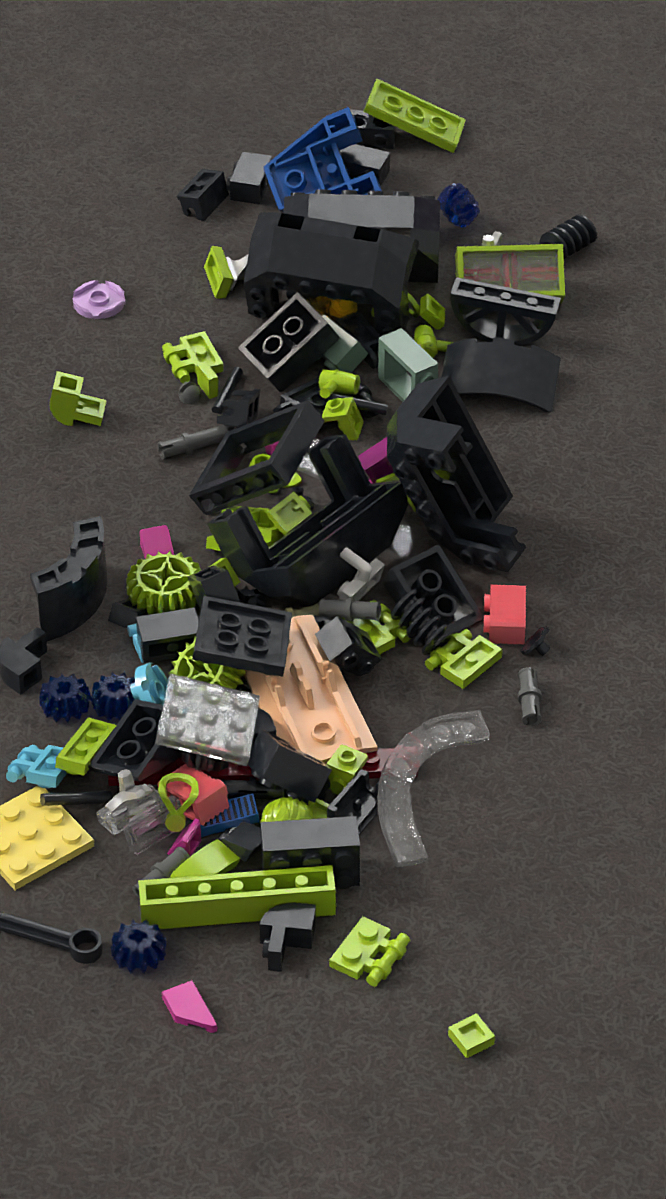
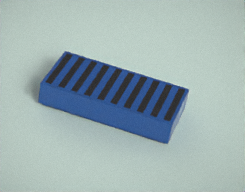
(239, 810)

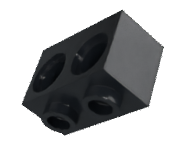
(374, 131)
(348, 646)

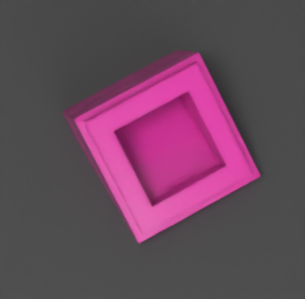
(155, 540)
(188, 838)

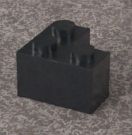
(283, 765)

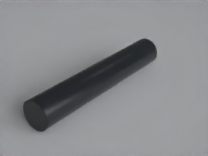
(227, 390)
(363, 404)
(75, 798)

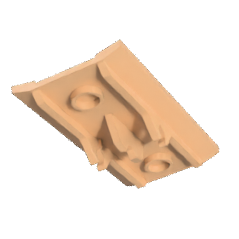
(311, 699)

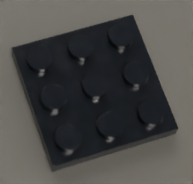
(242, 636)

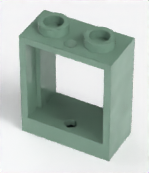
(402, 354)

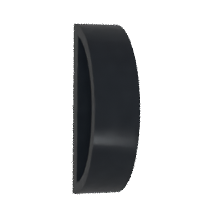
(506, 300)

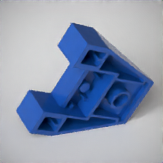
(317, 163)

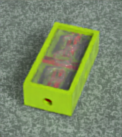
(515, 266)

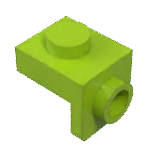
(345, 765)

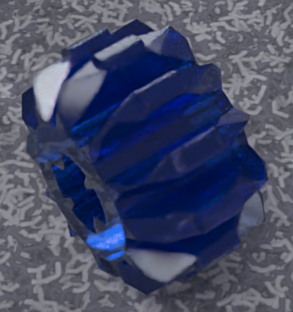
(458, 205)
(112, 696)
(65, 697)
(138, 946)

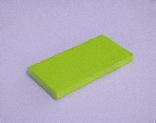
(414, 115)

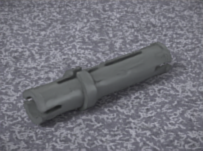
(188, 442)

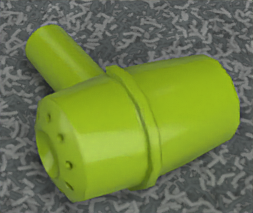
(426, 339)
(338, 382)

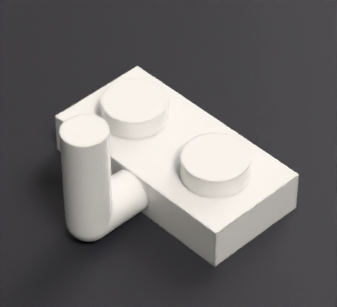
(364, 579)

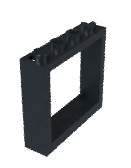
(223, 487)

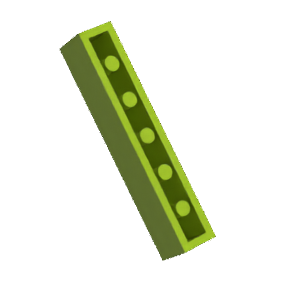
(234, 896)

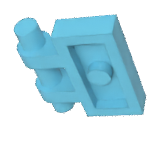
(37, 766)

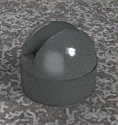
(189, 393)

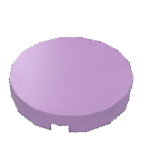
(106, 303)

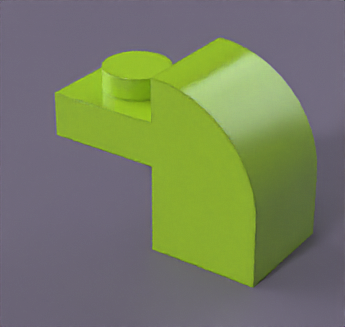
(70, 405)

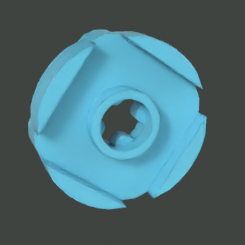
(149, 684)

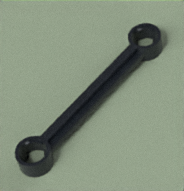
(55, 936)

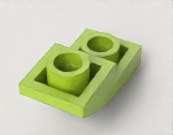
(209, 860)

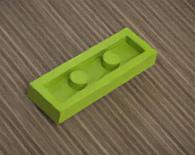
(83, 746)

